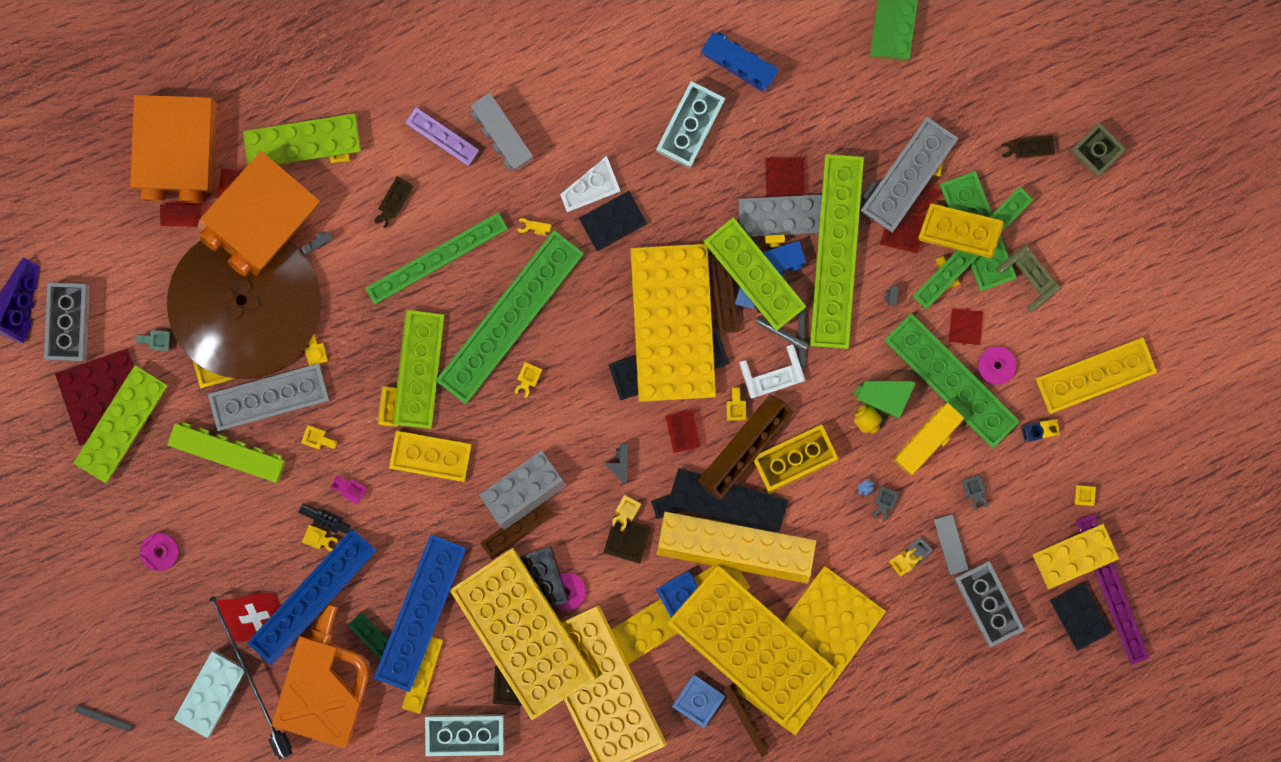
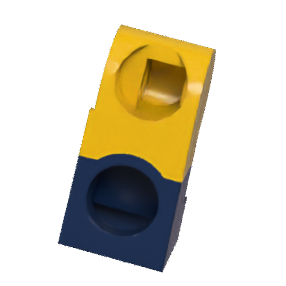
(1040, 430)

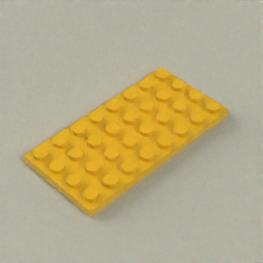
(673, 322)
(833, 623)
(522, 634)
(750, 645)
(612, 707)

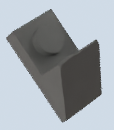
(620, 469)

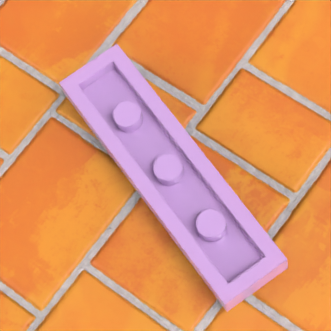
(442, 136)

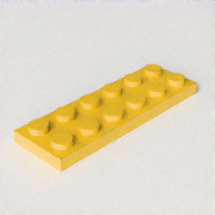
(1096, 375)

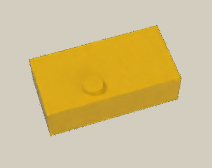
(928, 439)
(795, 459)

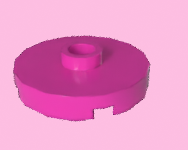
(989, 372)
(149, 551)
(577, 591)

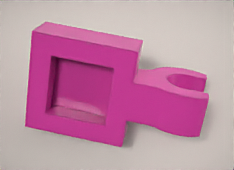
(351, 490)

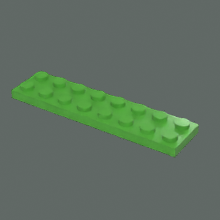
(951, 380)

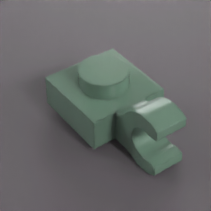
(157, 340)

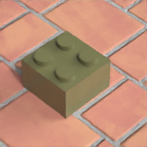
(1097, 150)

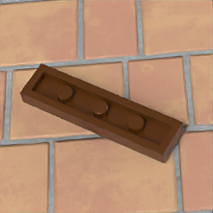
(724, 298)
(503, 539)
(750, 727)

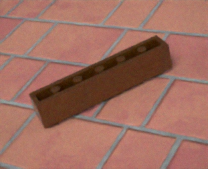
(745, 446)

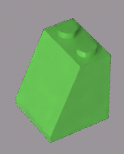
(885, 396)

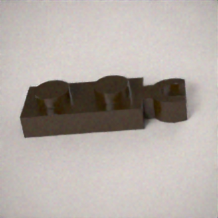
(1030, 147)
(394, 200)

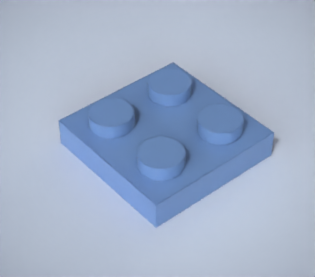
(698, 701)

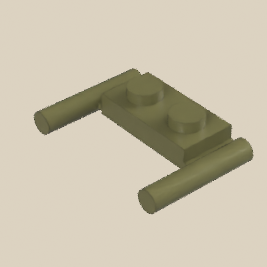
(1035, 274)

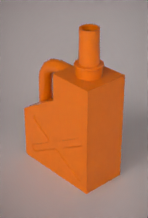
(314, 695)

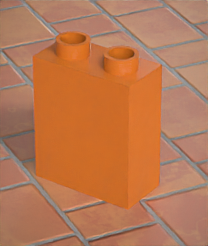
(173, 147)
(256, 215)

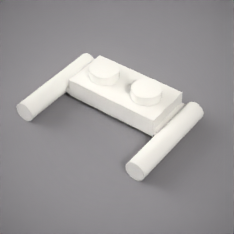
(776, 379)

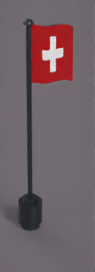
(241, 620)

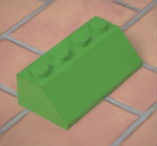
(893, 29)

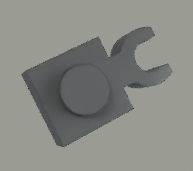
(320, 241)
(974, 488)
(885, 500)

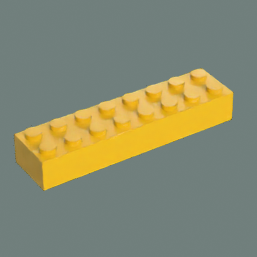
(736, 547)

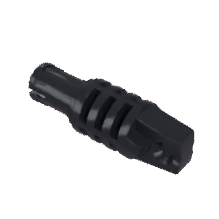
(325, 518)

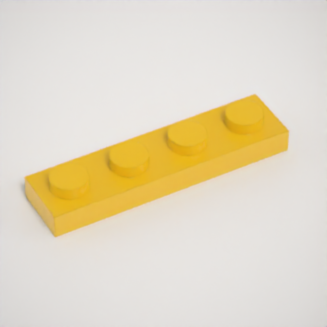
(415, 698)

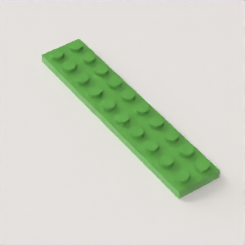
(509, 317)

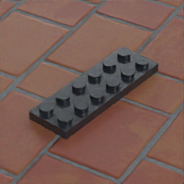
(625, 371)
(738, 505)

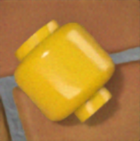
(867, 419)

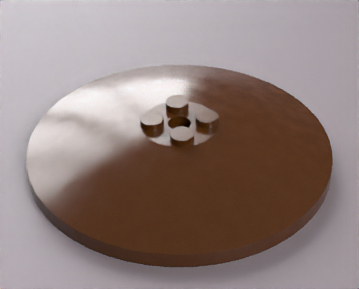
(247, 338)

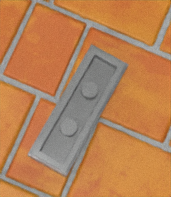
(950, 544)

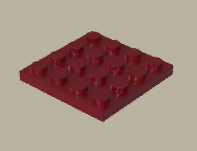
(91, 389)

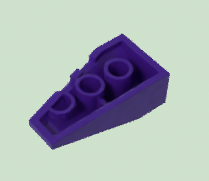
(17, 301)

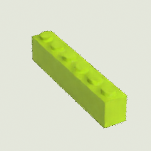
(226, 453)

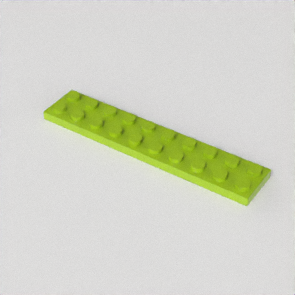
(836, 251)

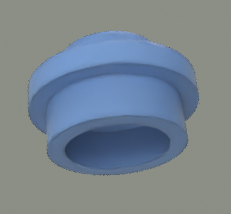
(866, 487)

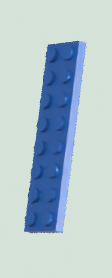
(311, 597)
(420, 613)

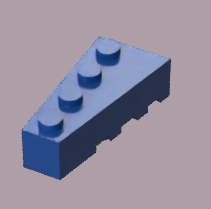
(739, 61)

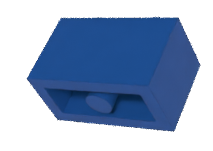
(786, 257)

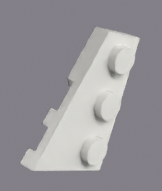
(591, 187)

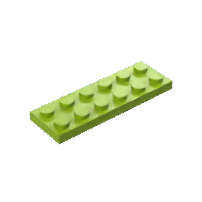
(304, 140)
(754, 274)
(418, 369)
(120, 424)

